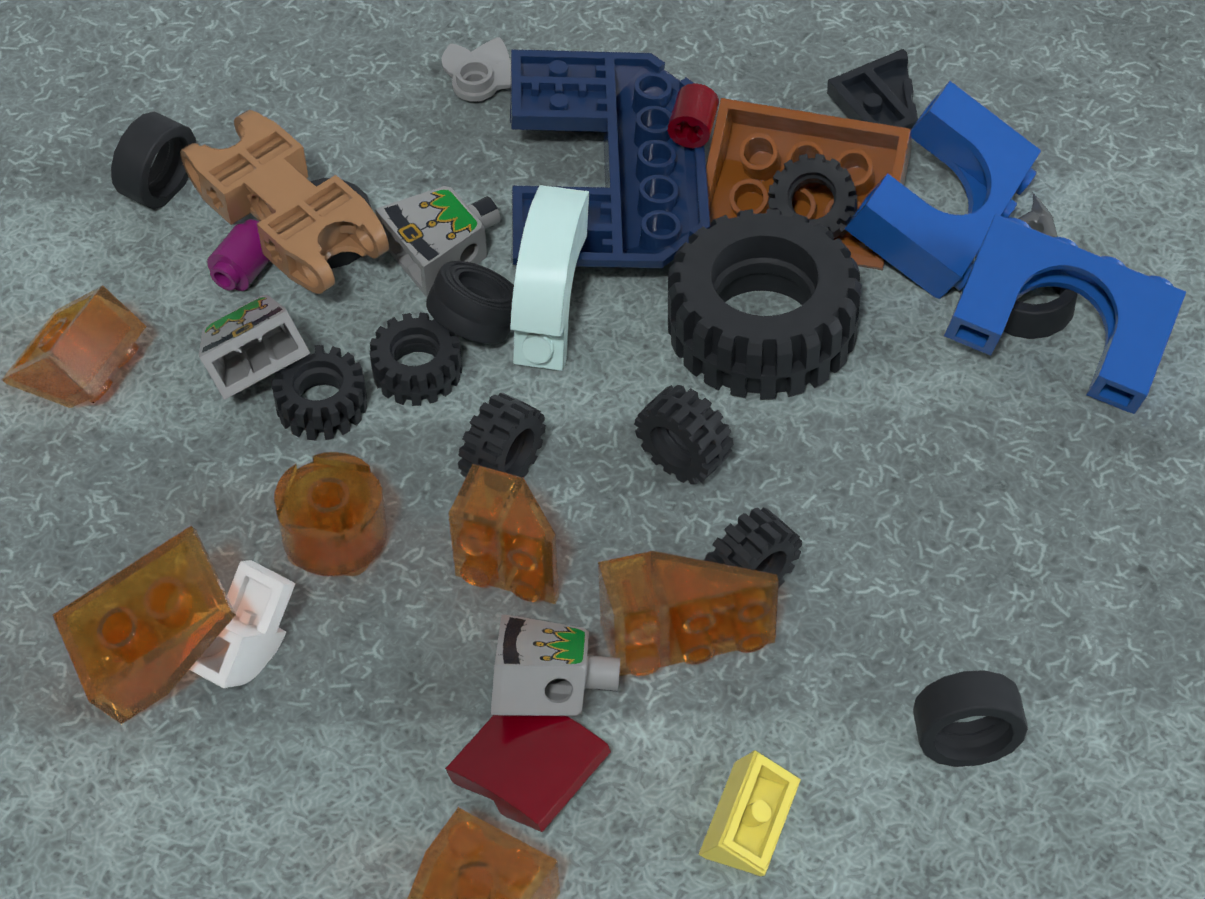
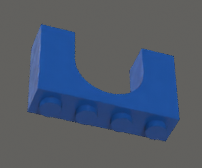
(991, 164)
(1133, 306)

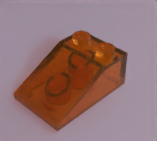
(145, 626)

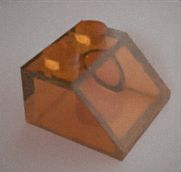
(78, 350)
(483, 863)

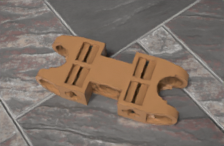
(297, 220)

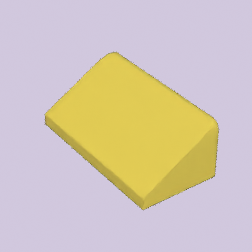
(750, 814)

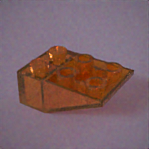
(682, 610)

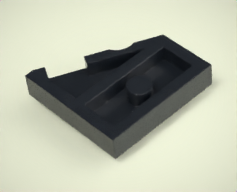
(877, 92)

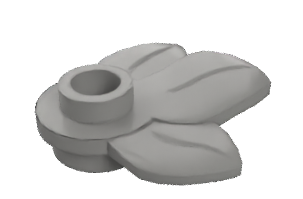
(479, 72)

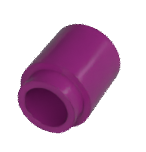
(238, 258)

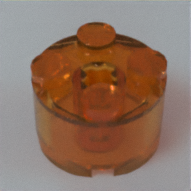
(331, 515)

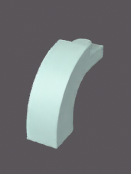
(545, 276)

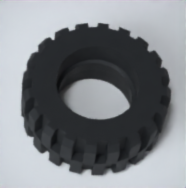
(755, 350)

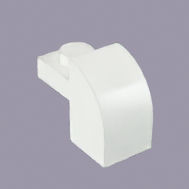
(254, 633)

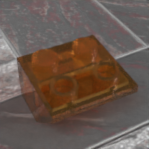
(503, 536)

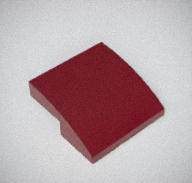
(528, 765)

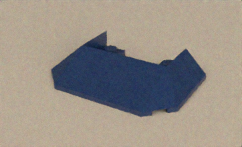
(652, 185)

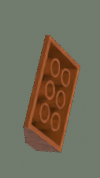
(758, 139)

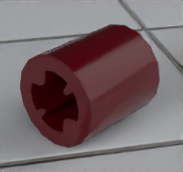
(693, 115)

